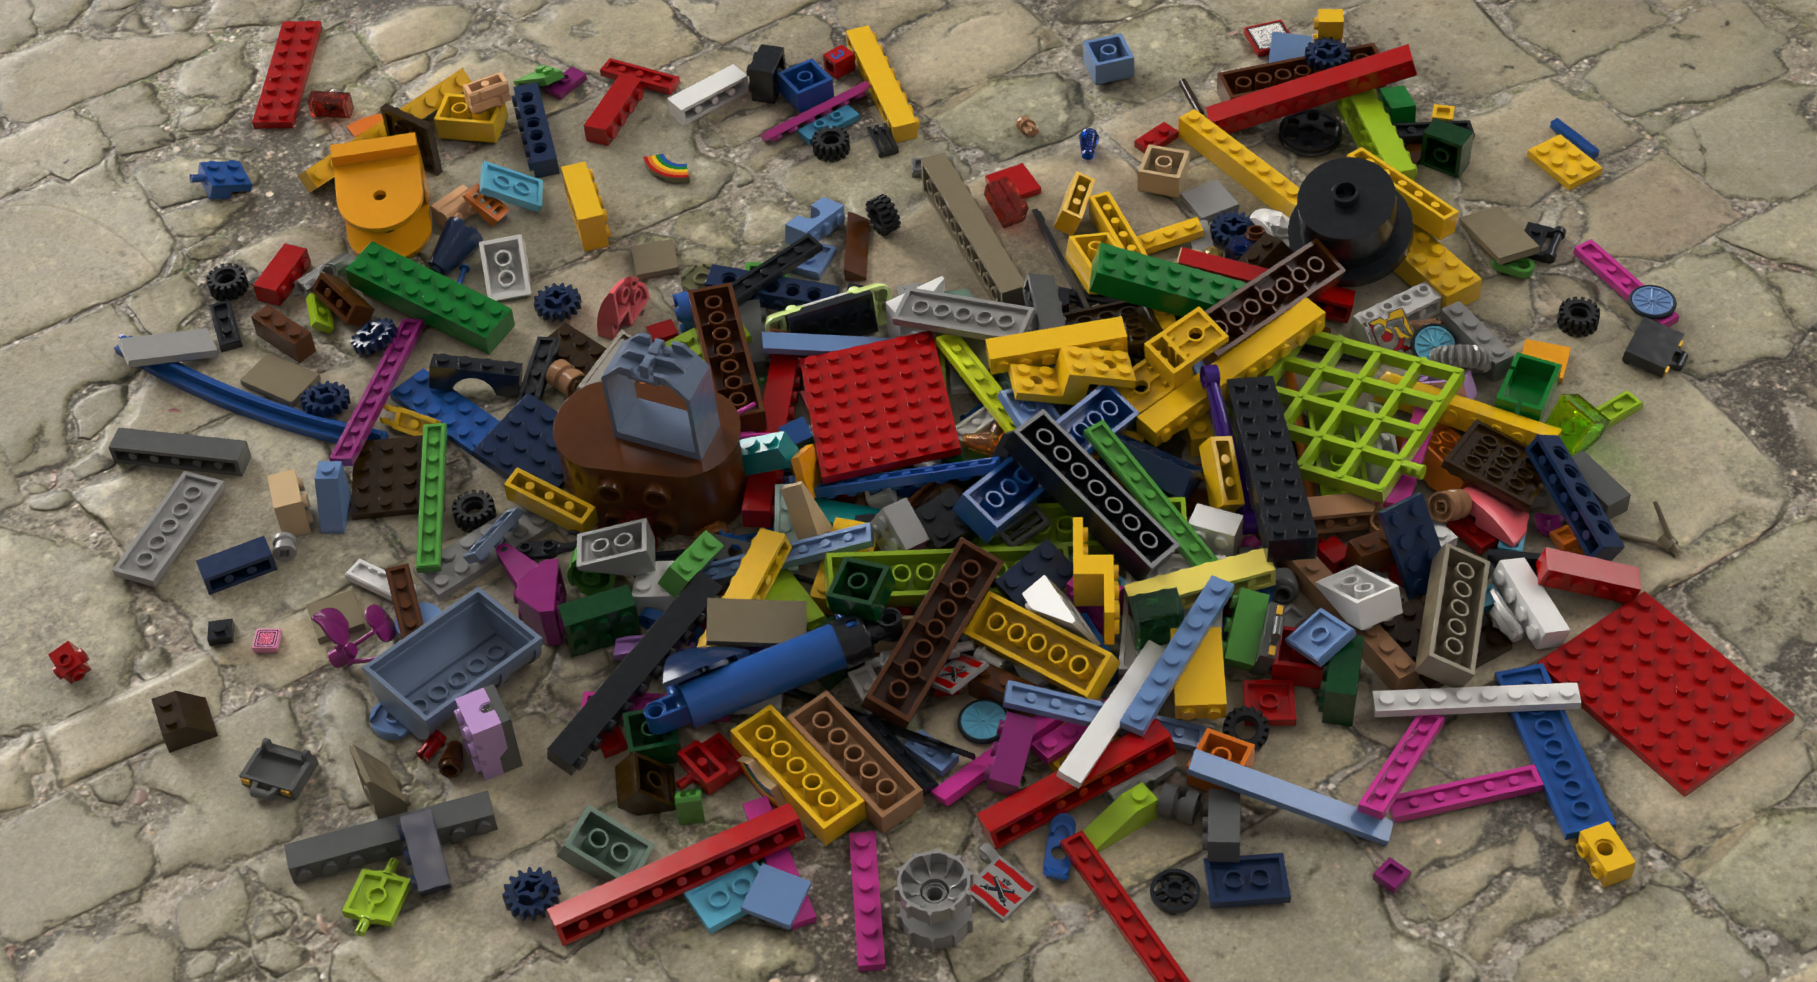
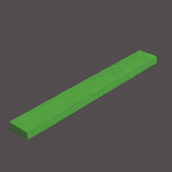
(1148, 493)
(432, 498)

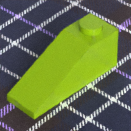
(1123, 817)

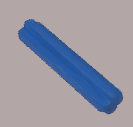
(1575, 138)

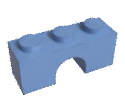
(825, 218)

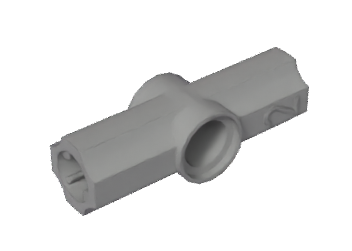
(333, 267)
(1149, 777)

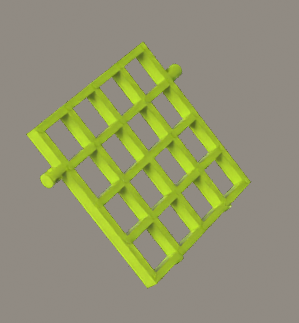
(1375, 422)

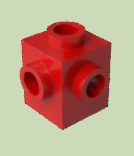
(69, 662)

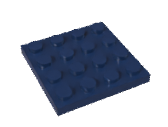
(525, 442)

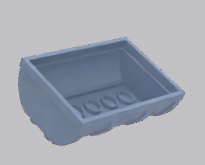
(449, 657)

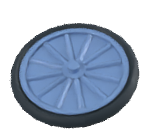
(1652, 302)

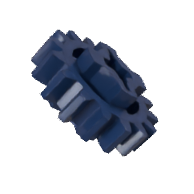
(1326, 53)
(1228, 226)
(557, 302)
(374, 336)
(325, 399)
(531, 893)

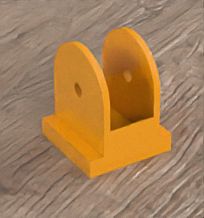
(383, 190)

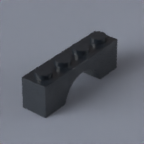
(502, 376)

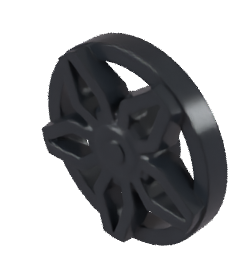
(1174, 891)

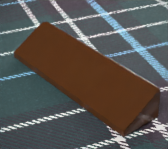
(856, 247)

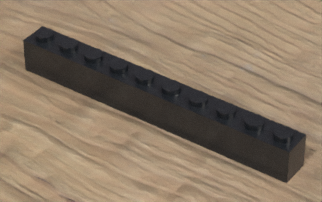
(633, 675)

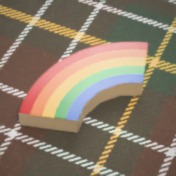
(760, 781)

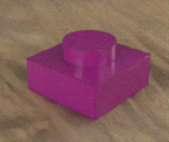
(1391, 875)

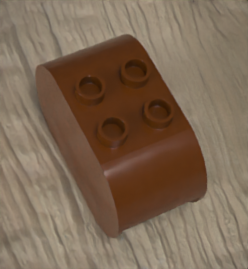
(635, 477)

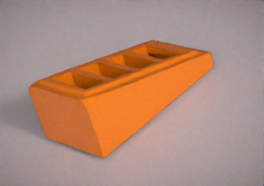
(485, 213)

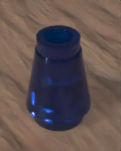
(1088, 143)

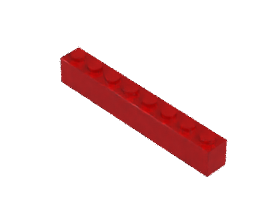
(1336, 301)
(1053, 796)

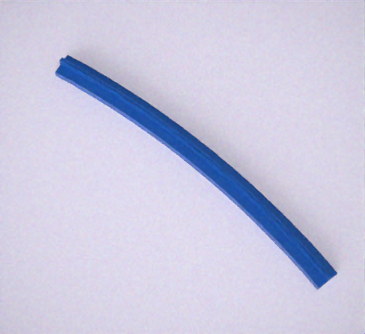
(249, 404)

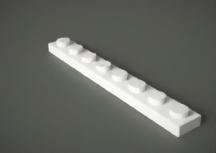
(1476, 700)

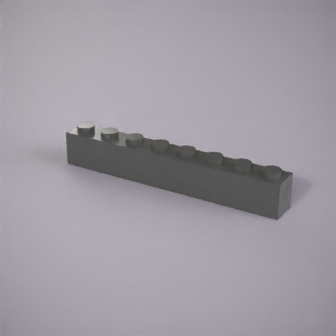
(380, 838)

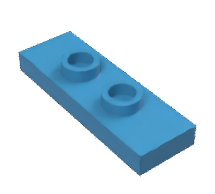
(841, 117)

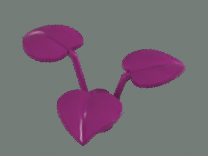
(336, 626)

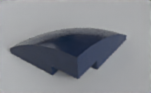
(699, 660)

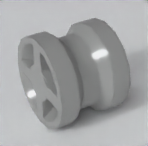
(284, 546)

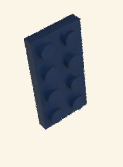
(1411, 541)

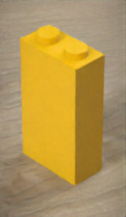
(1202, 684)

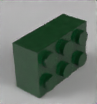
(599, 620)
(1341, 684)

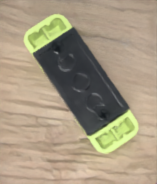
(844, 314)

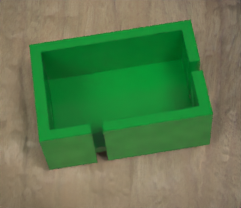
(1529, 386)

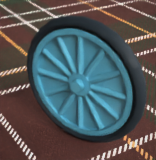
(1430, 337)
(980, 721)

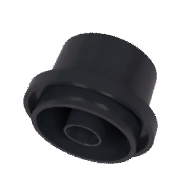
(1355, 216)

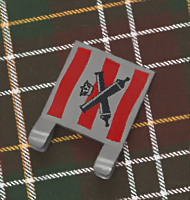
(959, 673)
(1000, 885)

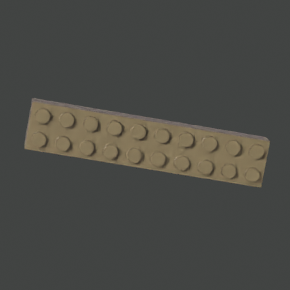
(971, 231)

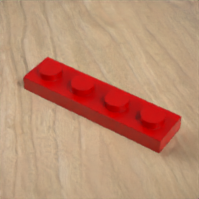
(649, 78)

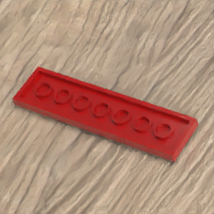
(287, 75)

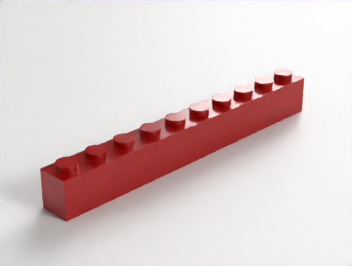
(1313, 90)
(779, 407)
(676, 874)

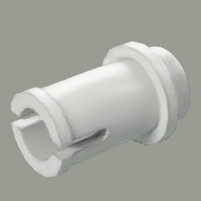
(984, 654)

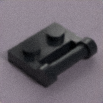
(1539, 234)

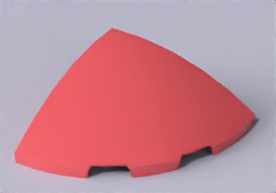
(621, 306)
(1497, 516)

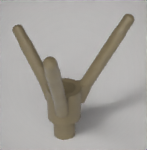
(1666, 541)

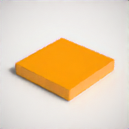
(1549, 352)
(807, 468)

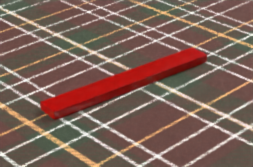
(1121, 909)

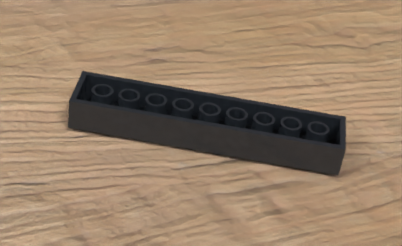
(1271, 469)

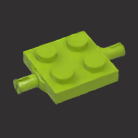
(377, 897)

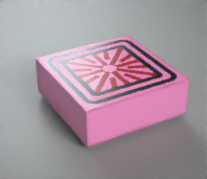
(267, 640)

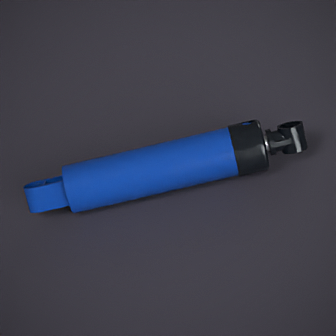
(772, 671)

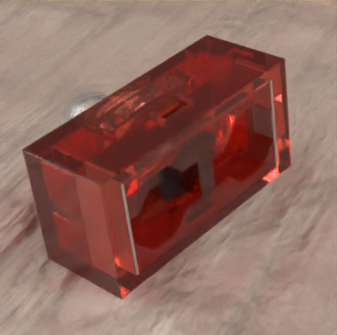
(330, 104)

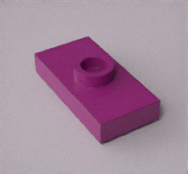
(562, 87)

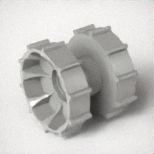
(928, 878)

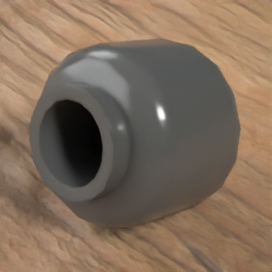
(1286, 586)

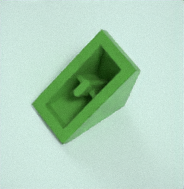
(689, 806)

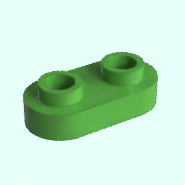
(1519, 268)

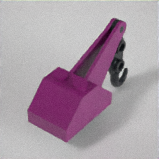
(538, 585)

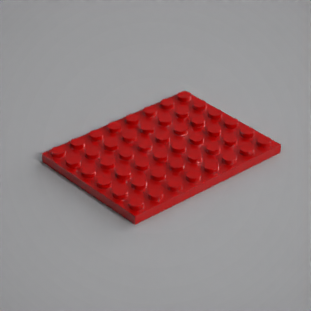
(879, 407)
(1667, 693)

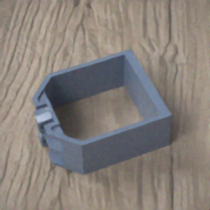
(654, 423)

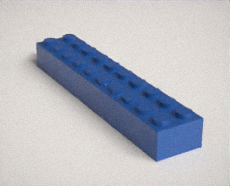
(1012, 491)

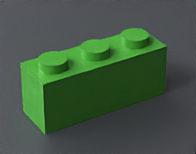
(689, 563)
(1244, 628)

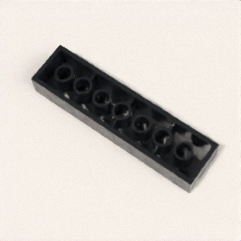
(1091, 493)

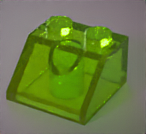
(1580, 422)

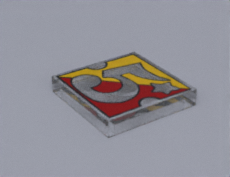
(1391, 330)

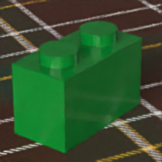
(1398, 104)

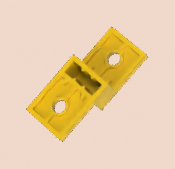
(1171, 358)
(1071, 375)
(1095, 581)

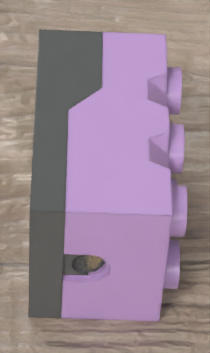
(487, 732)

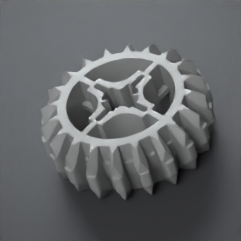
(1467, 356)

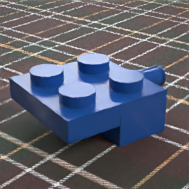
(221, 178)

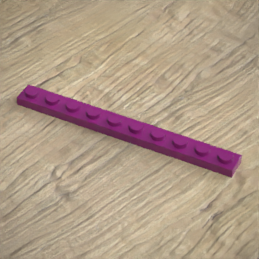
(377, 392)

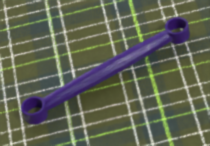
(1211, 382)

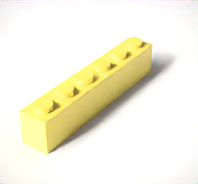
(1244, 570)

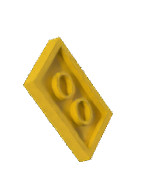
(1564, 162)

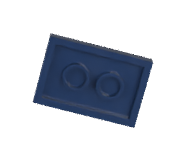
(1041, 561)
(1251, 882)

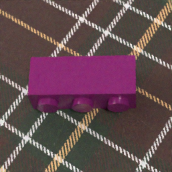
(1010, 753)

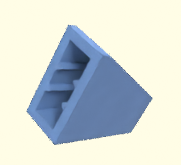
(332, 497)

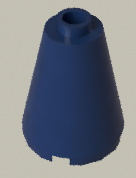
(454, 246)

